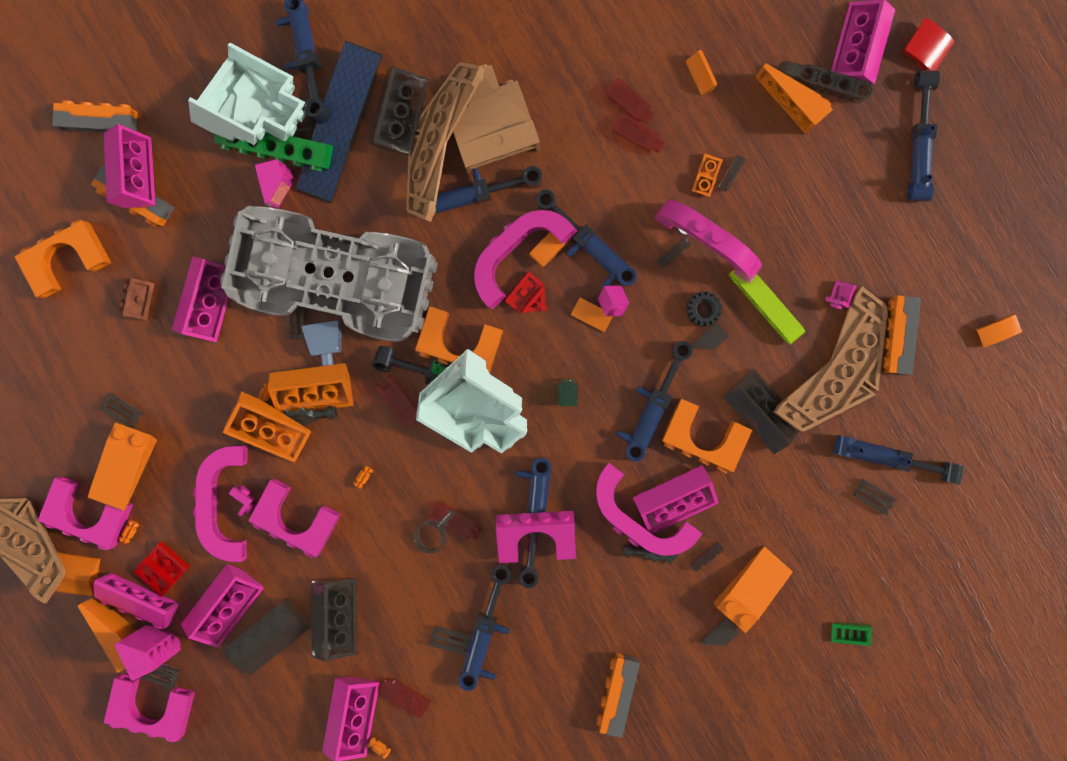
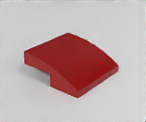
(929, 45)
(161, 569)

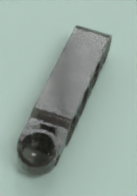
(833, 78)

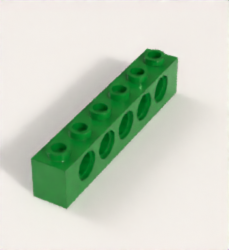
(320, 152)

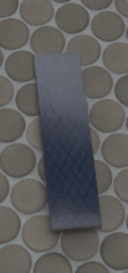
(348, 102)

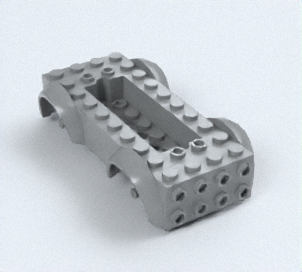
(270, 276)

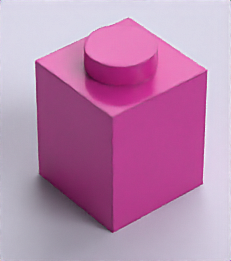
(613, 300)

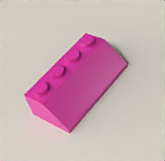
(863, 39)
(128, 168)
(202, 301)
(676, 500)
(136, 600)
(221, 606)
(147, 650)
(350, 718)

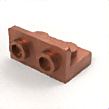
(136, 299)

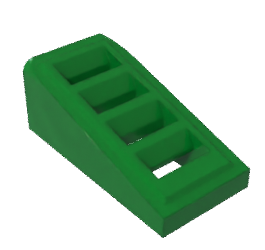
(852, 626)

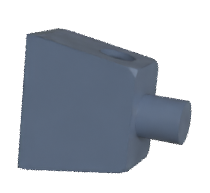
(324, 340)

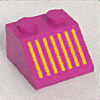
(274, 181)

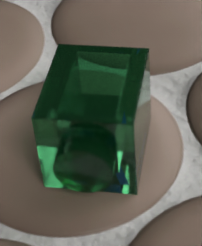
(567, 393)

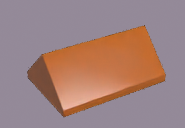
(80, 574)

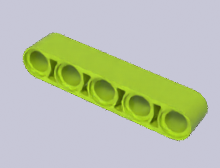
(770, 307)

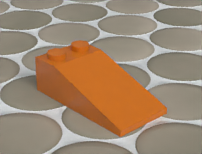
(797, 100)
(266, 428)
(121, 466)
(753, 589)
(107, 627)

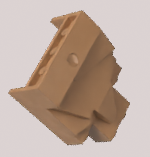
(494, 123)

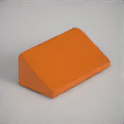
(701, 73)
(591, 314)

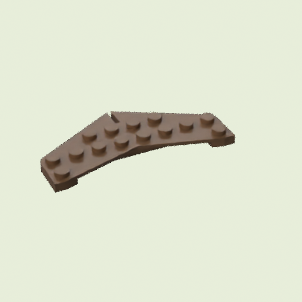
(435, 129)
(853, 362)
(29, 548)

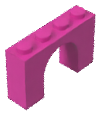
(59, 514)
(268, 517)
(514, 526)
(124, 713)

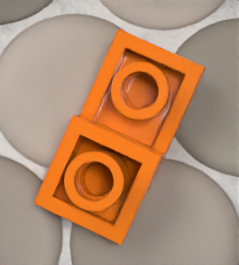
(707, 175)
(547, 249)
(999, 330)

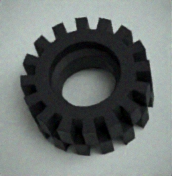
(715, 309)

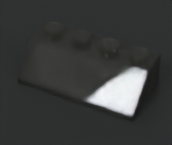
(398, 111)
(755, 405)
(333, 618)
(266, 637)

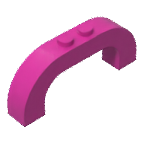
(502, 245)
(742, 259)
(206, 504)
(672, 545)

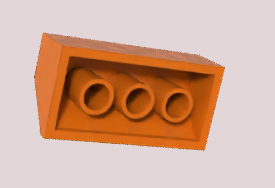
(311, 388)

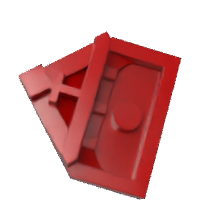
(527, 295)

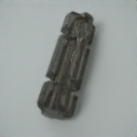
(731, 173)
(672, 253)
(706, 556)

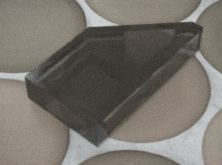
(711, 338)
(721, 634)

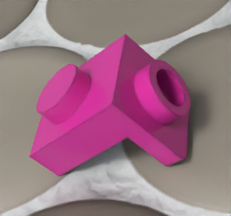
(841, 295)
(243, 495)

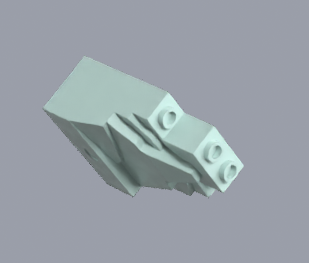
(248, 100)
(472, 406)

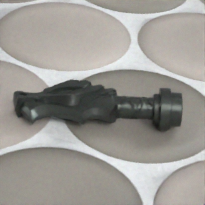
(306, 416)
(628, 550)

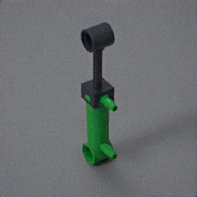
(385, 359)

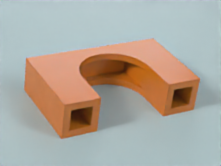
(36, 260)
(432, 344)
(724, 455)

